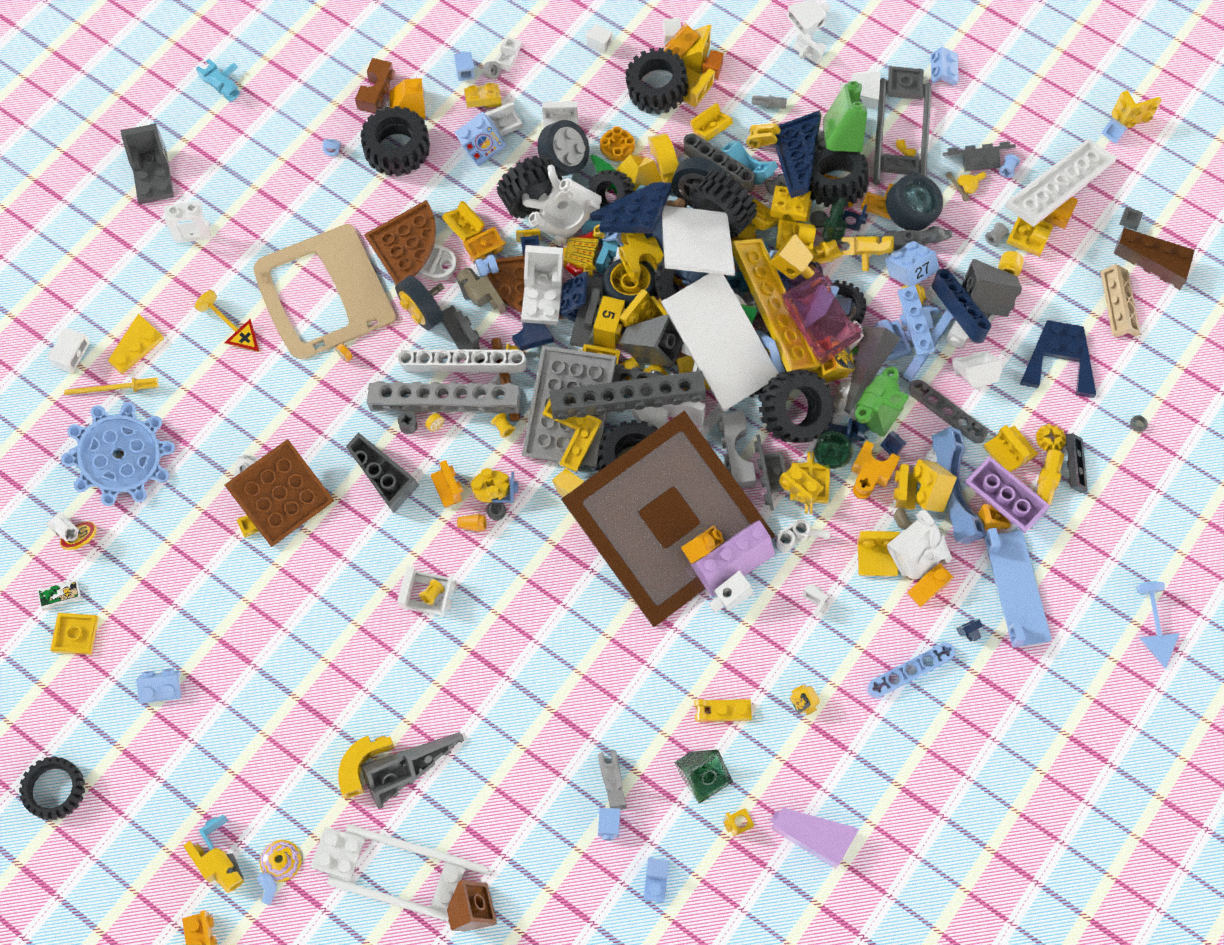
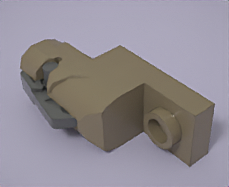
(479, 290)

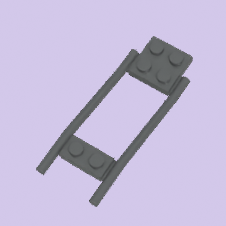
(909, 84)

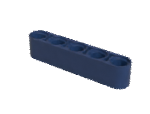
(961, 306)

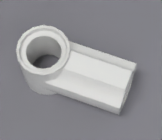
(63, 527)

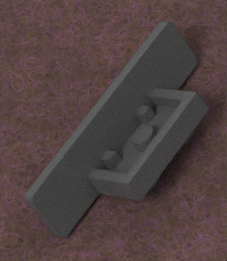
(980, 158)
(587, 314)
(460, 331)
(773, 467)

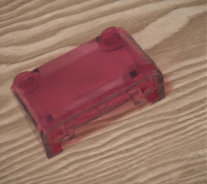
(820, 317)

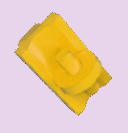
(826, 252)

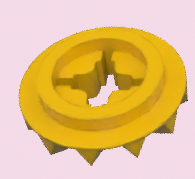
(1046, 443)

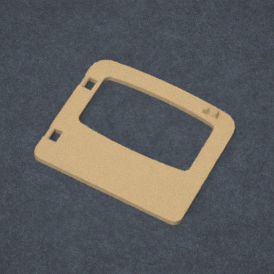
(353, 278)

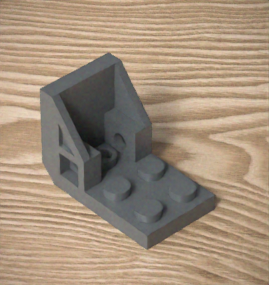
(149, 163)

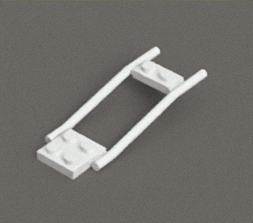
(340, 851)

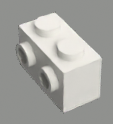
(68, 349)

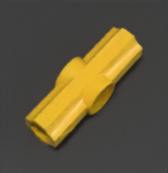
(1050, 475)

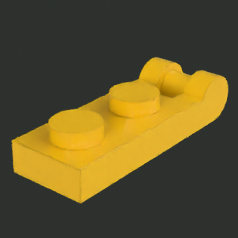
(723, 710)

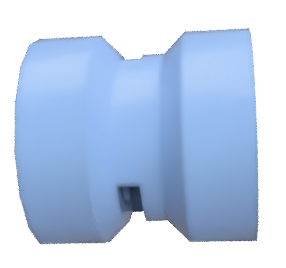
(486, 266)

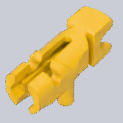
(867, 246)

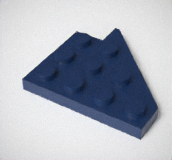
(635, 212)

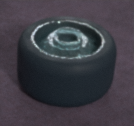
(914, 202)

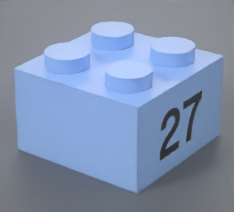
(912, 263)

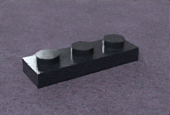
(1076, 463)

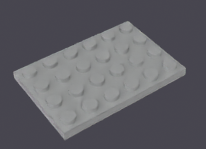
(559, 370)

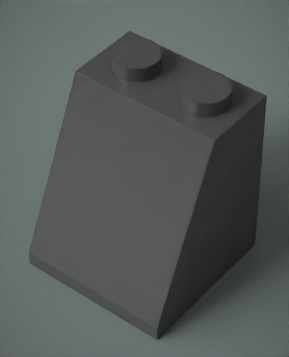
(991, 288)
(653, 341)

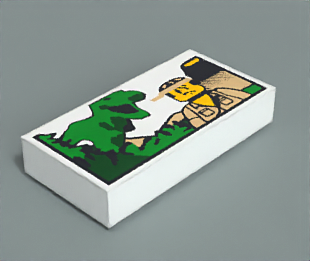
(59, 594)

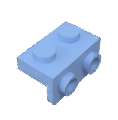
(944, 66)
(159, 686)

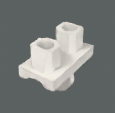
(808, 48)

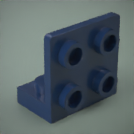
(573, 296)

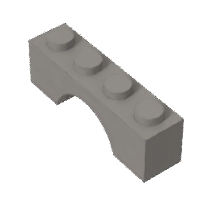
(734, 427)

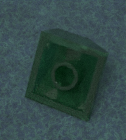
(704, 773)

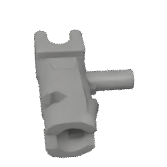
(613, 780)

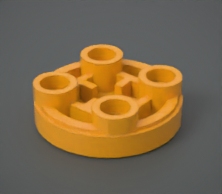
(617, 144)

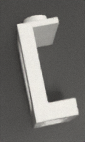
(187, 232)
(412, 576)

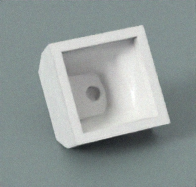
(979, 369)

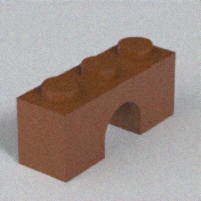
(372, 97)

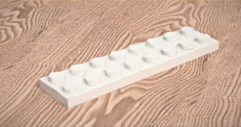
(1060, 182)

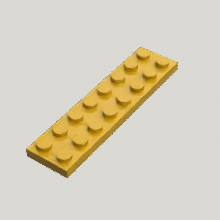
(767, 291)

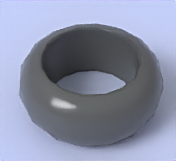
(1141, 418)

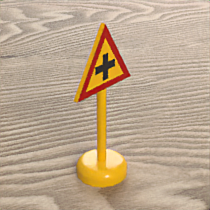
(243, 337)

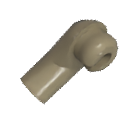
(902, 519)

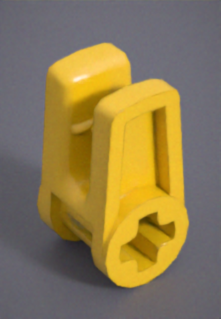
(762, 135)

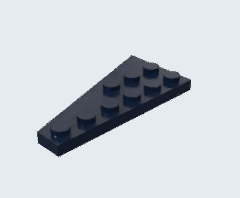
(797, 151)

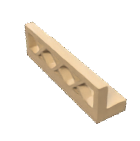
(1120, 301)

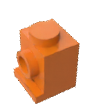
(713, 62)

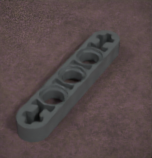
(952, 419)

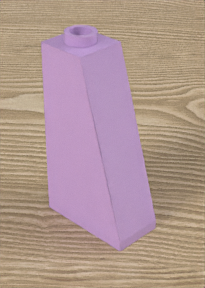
(815, 835)

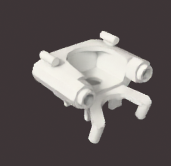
(564, 209)

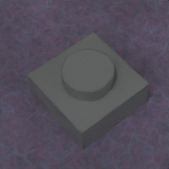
(1131, 218)

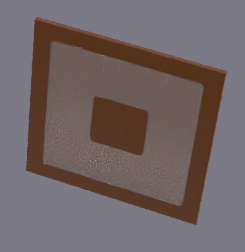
(653, 505)

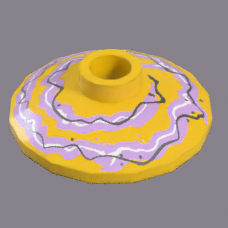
(288, 867)

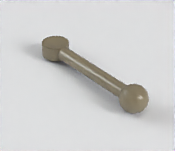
(965, 197)

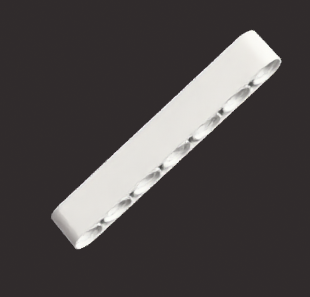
(470, 365)

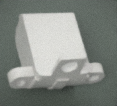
(919, 547)

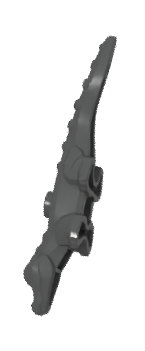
(901, 238)

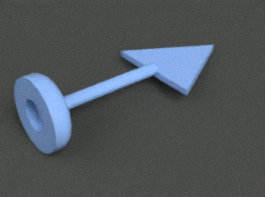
(1160, 645)

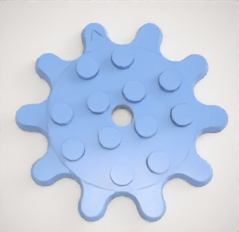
(114, 433)

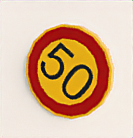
(86, 533)

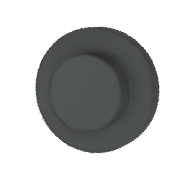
(818, 218)
(496, 511)

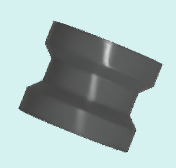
(408, 427)

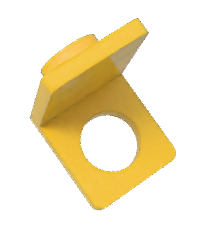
(524, 233)
(730, 825)

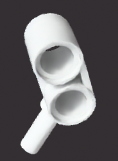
(795, 537)

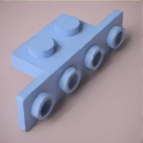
(915, 321)

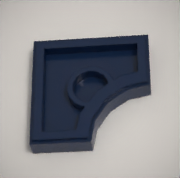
(532, 336)

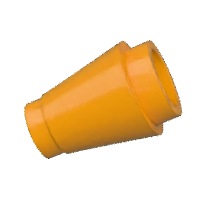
(473, 522)

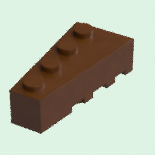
(1156, 255)

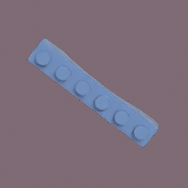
(949, 450)

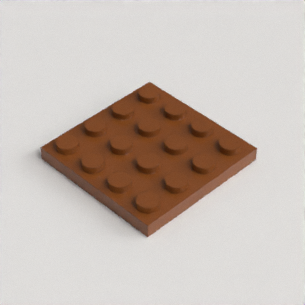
(279, 492)

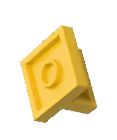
(1010, 448)

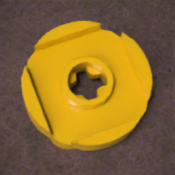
(498, 480)

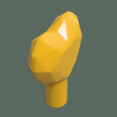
(971, 182)

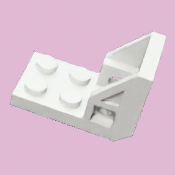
(542, 284)

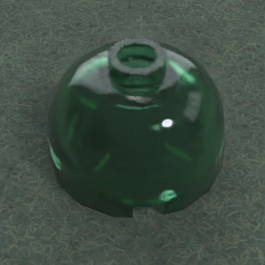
(833, 450)

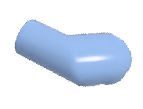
(269, 887)

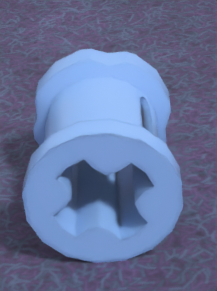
(1009, 166)

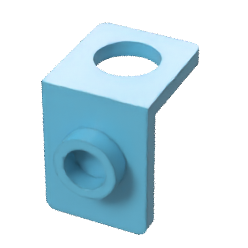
(212, 825)

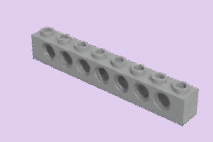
(452, 403)

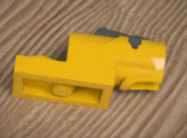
(216, 866)

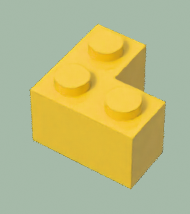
(935, 485)

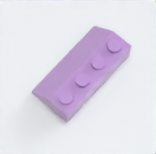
(1007, 494)
(739, 553)

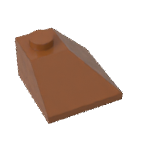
(471, 907)

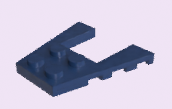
(1066, 343)

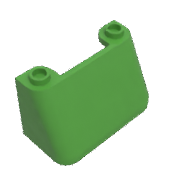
(846, 120)

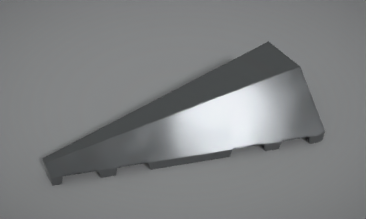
(392, 773)

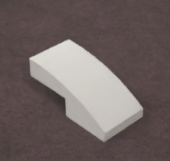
(508, 53)

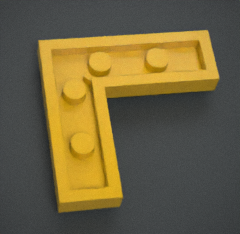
(585, 432)

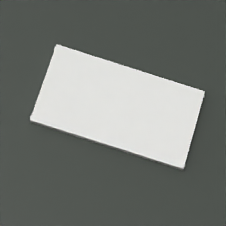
(697, 240)
(720, 339)

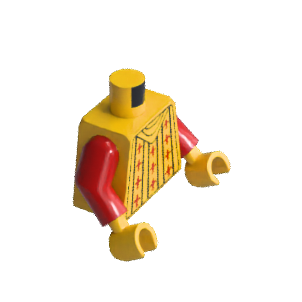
(582, 252)

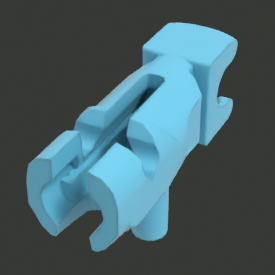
(220, 80)

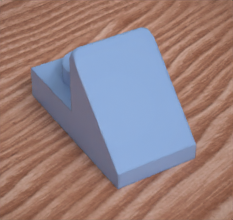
(656, 880)

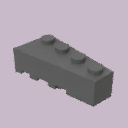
(387, 476)

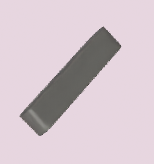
(698, 147)

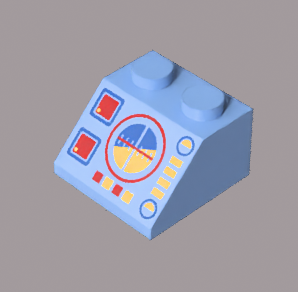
(480, 138)

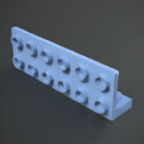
(1017, 588)

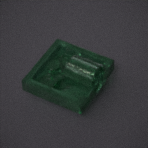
(835, 221)

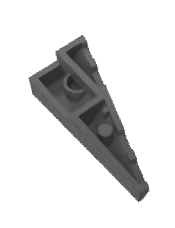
(871, 355)

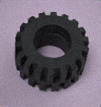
(607, 177)

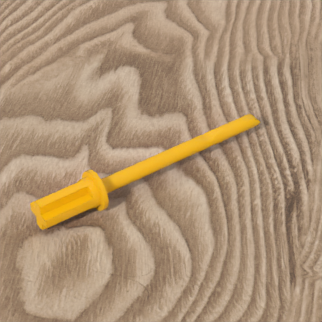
(137, 384)

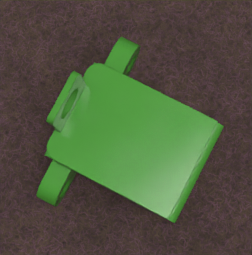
(881, 402)

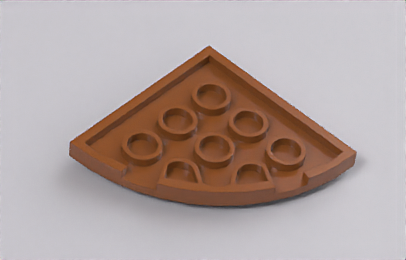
(405, 241)
(510, 281)

